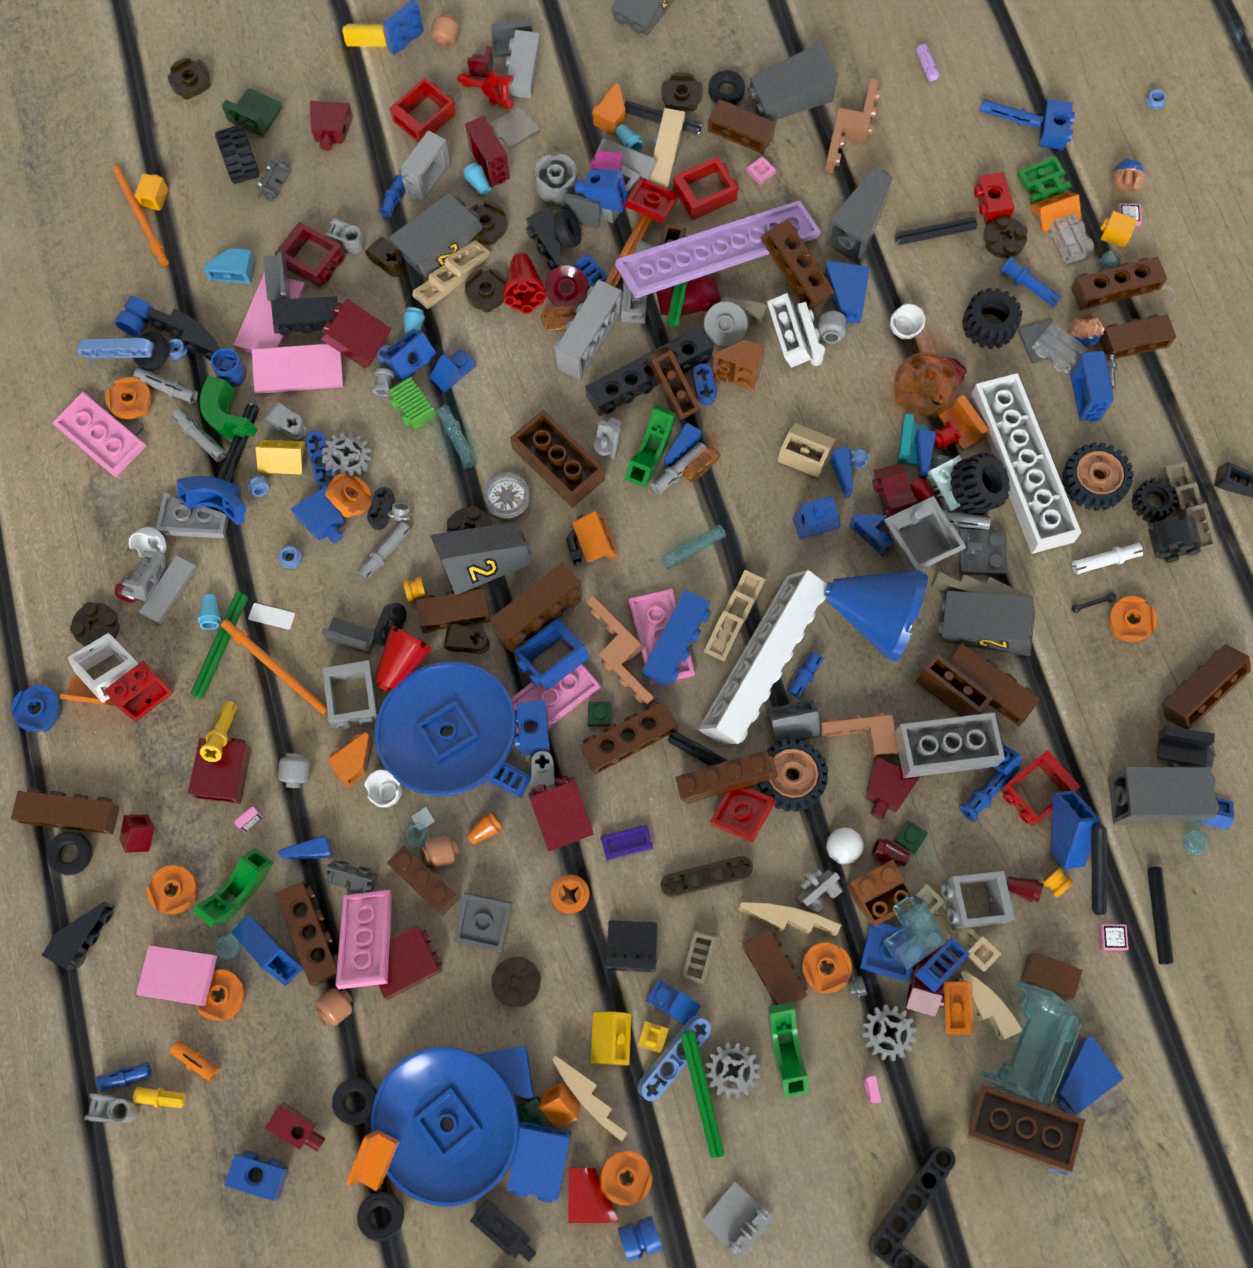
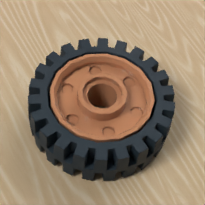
(1105, 462)
(811, 774)

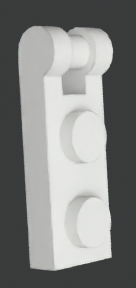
(811, 335)

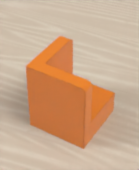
(560, 1105)

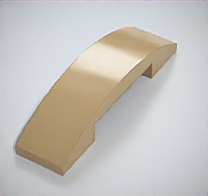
(981, 950)

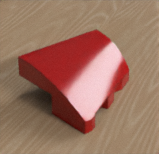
(586, 1198)

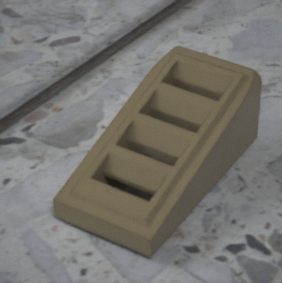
(756, 310)
(712, 937)

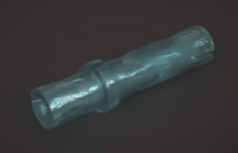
(459, 442)
(685, 551)

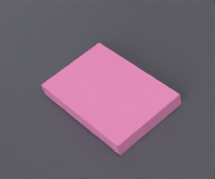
(176, 975)

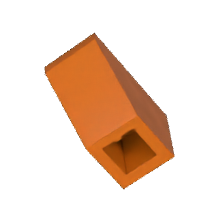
(610, 111)
(352, 760)

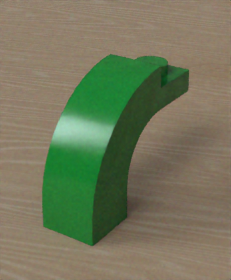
(215, 405)
(647, 458)
(237, 890)
(787, 1050)

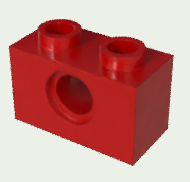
(995, 187)

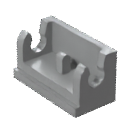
(632, 309)
(146, 576)

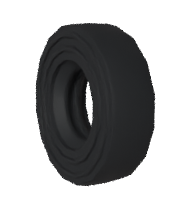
(730, 77)
(567, 228)
(161, 353)
(55, 847)
(339, 1101)
(364, 1216)

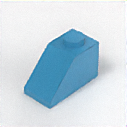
(231, 266)

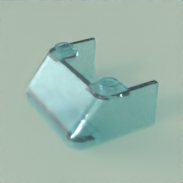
(1042, 1047)

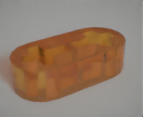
(560, 315)
(701, 464)

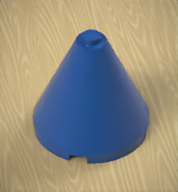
(880, 607)

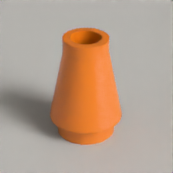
(484, 828)

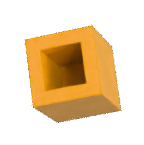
(151, 192)
(1118, 229)

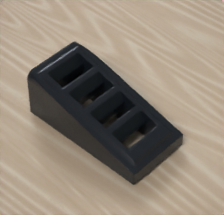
(1226, 479)

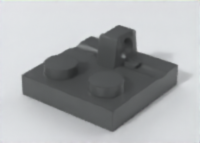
(983, 553)
(483, 921)

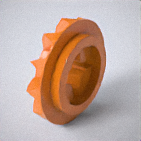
(558, 893)

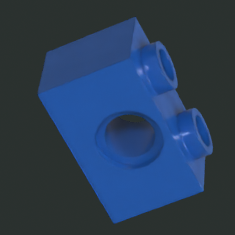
(1056, 124)
(397, 355)
(535, 713)
(241, 1176)

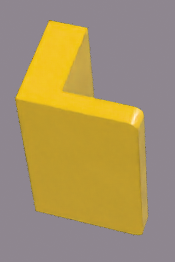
(364, 35)
(280, 456)
(611, 1038)

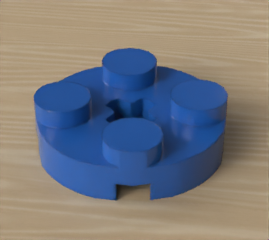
(48, 714)

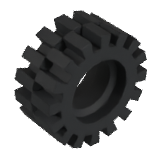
(1160, 489)

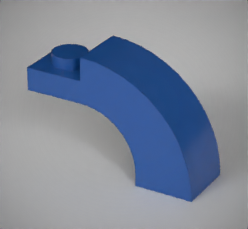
(212, 492)

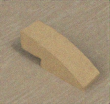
(989, 1005)

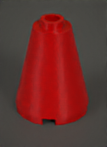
(399, 658)

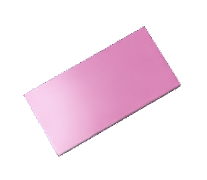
(257, 327)
(296, 368)
(99, 434)
(650, 618)
(560, 698)
(364, 939)

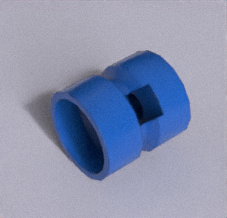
(134, 317)
(228, 366)
(639, 1238)

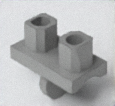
(608, 437)
(815, 885)

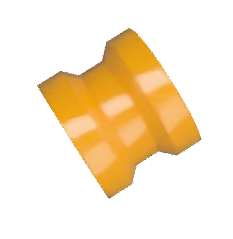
(414, 589)
(1058, 882)

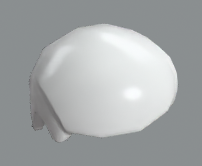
(907, 321)
(147, 540)
(383, 788)
(845, 846)

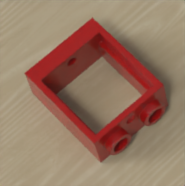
(424, 89)
(709, 204)
(149, 686)
(1054, 771)

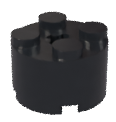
(1175, 538)

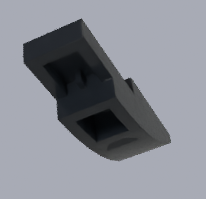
(187, 329)

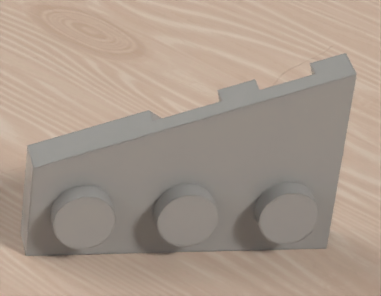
(178, 520)

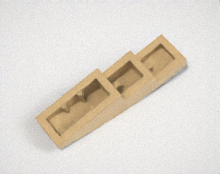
(667, 146)
(452, 274)
(734, 615)
(778, 916)
(583, 1090)

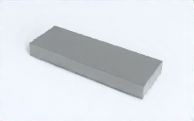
(631, 159)
(168, 590)

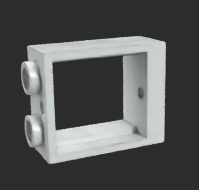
(102, 649)

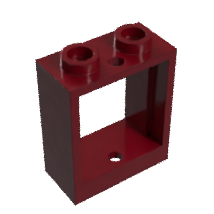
(487, 151)
(295, 242)

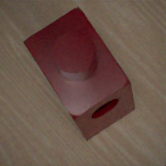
(330, 122)
(887, 788)
(283, 1125)

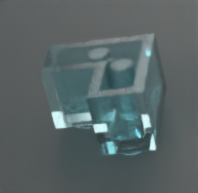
(919, 932)

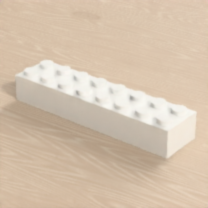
(1033, 478)
(763, 658)

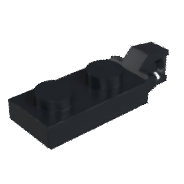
(502, 1231)

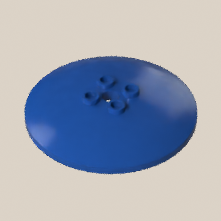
(427, 703)
(441, 1163)

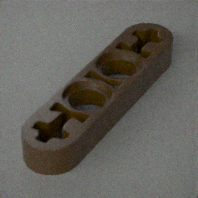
(707, 879)

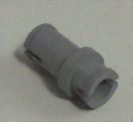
(1112, 367)

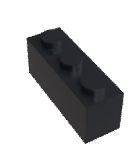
(302, 314)

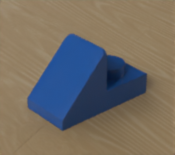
(451, 370)
(867, 528)
(673, 1002)

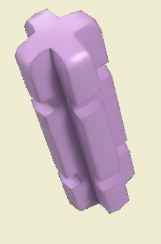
(927, 62)

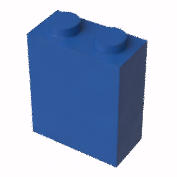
(539, 1162)

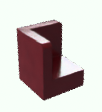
(481, 64)
(136, 833)

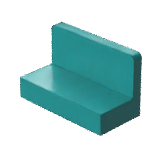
(907, 448)

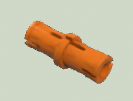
(181, 1052)

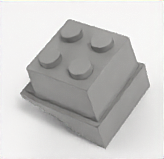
(923, 535)

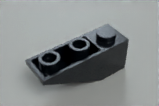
(542, 229)
(72, 942)

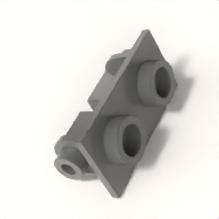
(268, 185)
(359, 877)

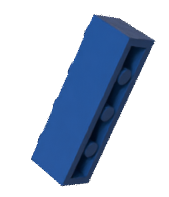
(676, 639)

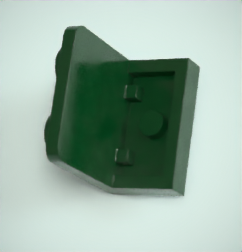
(253, 111)

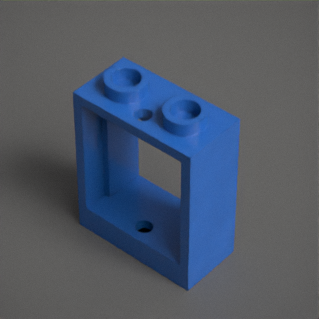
(1091, 386)
(542, 641)

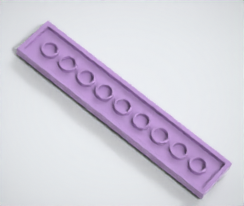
(709, 250)

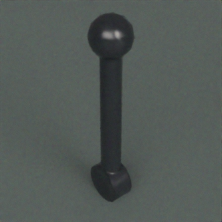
(1110, 598)

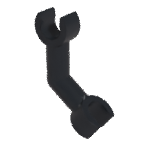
(572, 545)

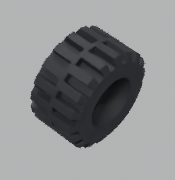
(237, 154)
(993, 303)
(980, 483)

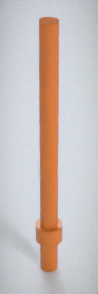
(155, 245)
(242, 638)

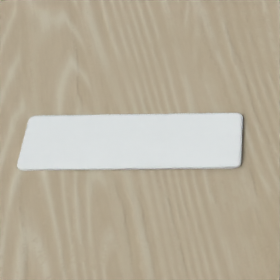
(271, 616)

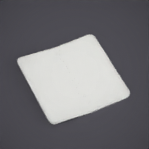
(423, 817)

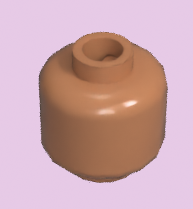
(444, 30)
(439, 852)
(333, 1006)

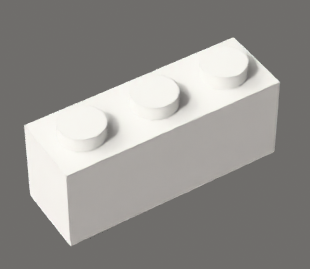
(789, 330)

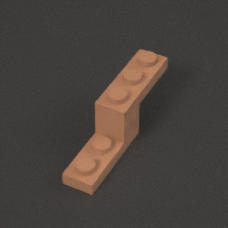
(852, 126)
(621, 651)
(878, 727)

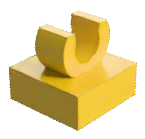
(653, 1037)

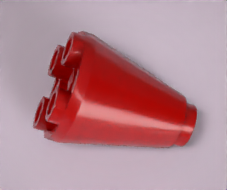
(523, 286)

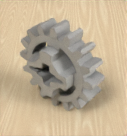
(336, 451)
(895, 1043)
(726, 1060)

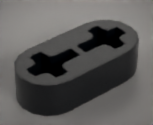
(376, 506)

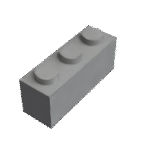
(523, 62)

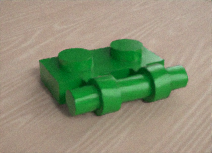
(1043, 173)

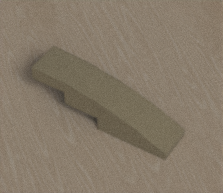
(1190, 502)
(968, 584)

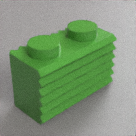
(411, 403)

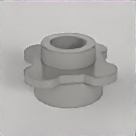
(400, 512)

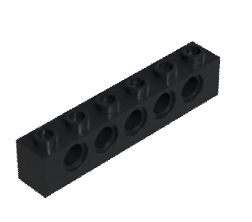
(635, 371)

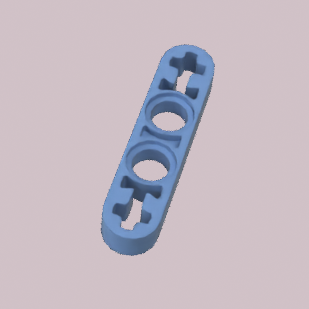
(115, 348)
(670, 1055)

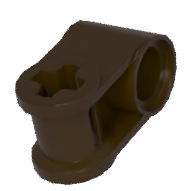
(386, 257)
(462, 639)

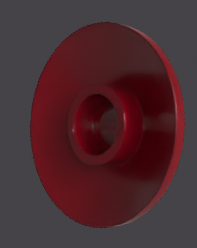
(568, 276)

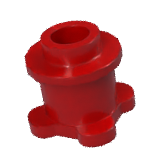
(946, 435)

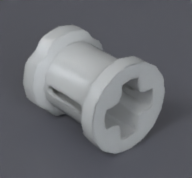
(383, 382)

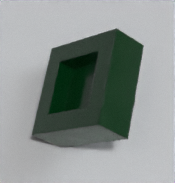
(599, 714)
(910, 837)
(530, 1112)

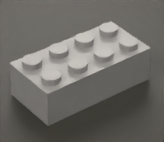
(588, 329)
(949, 745)

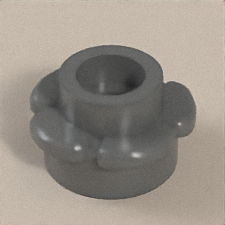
(857, 987)

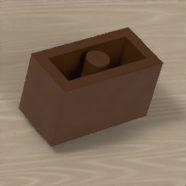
(1051, 975)

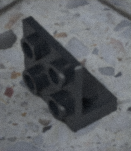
(631, 946)

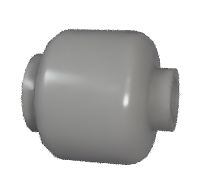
(832, 327)
(294, 770)

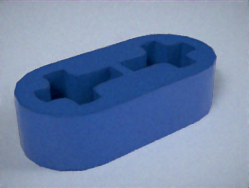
(709, 383)

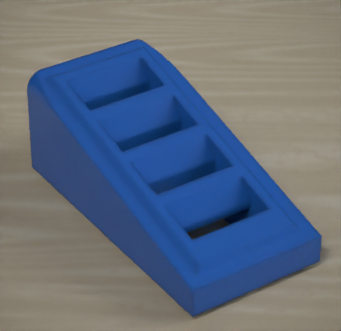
(588, 265)
(684, 442)
(924, 445)
(842, 468)
(509, 788)
(311, 849)
(931, 975)

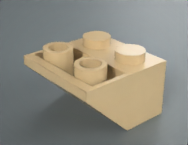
(806, 450)

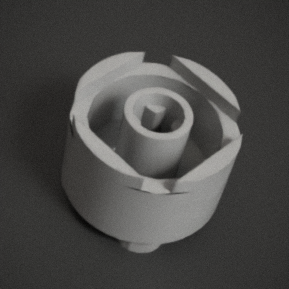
(555, 177)

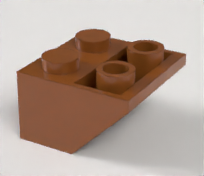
(739, 364)
(879, 892)

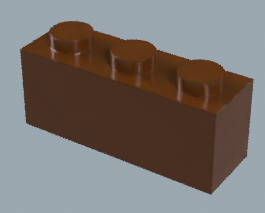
(741, 126)
(1138, 336)
(673, 383)
(460, 609)
(953, 688)
(423, 880)
(775, 968)

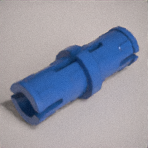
(392, 197)
(805, 674)
(123, 1077)

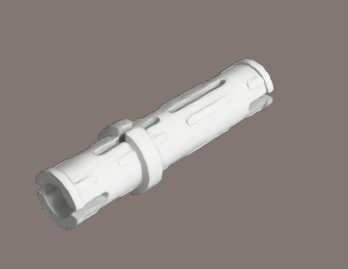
(1116, 555)

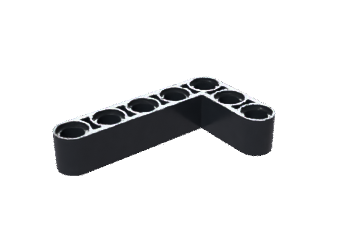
(909, 1216)

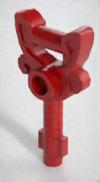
(490, 87)

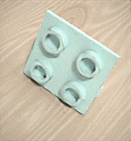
(941, 477)

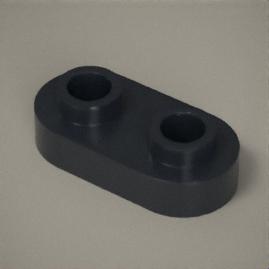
(386, 621)

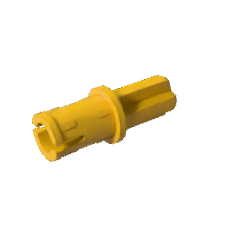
(159, 1097)

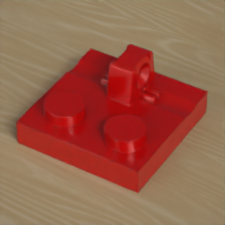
(651, 200)
(743, 812)

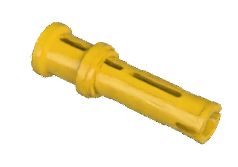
(218, 737)

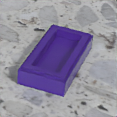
(626, 842)

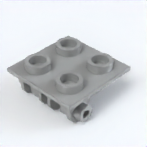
(737, 1220)

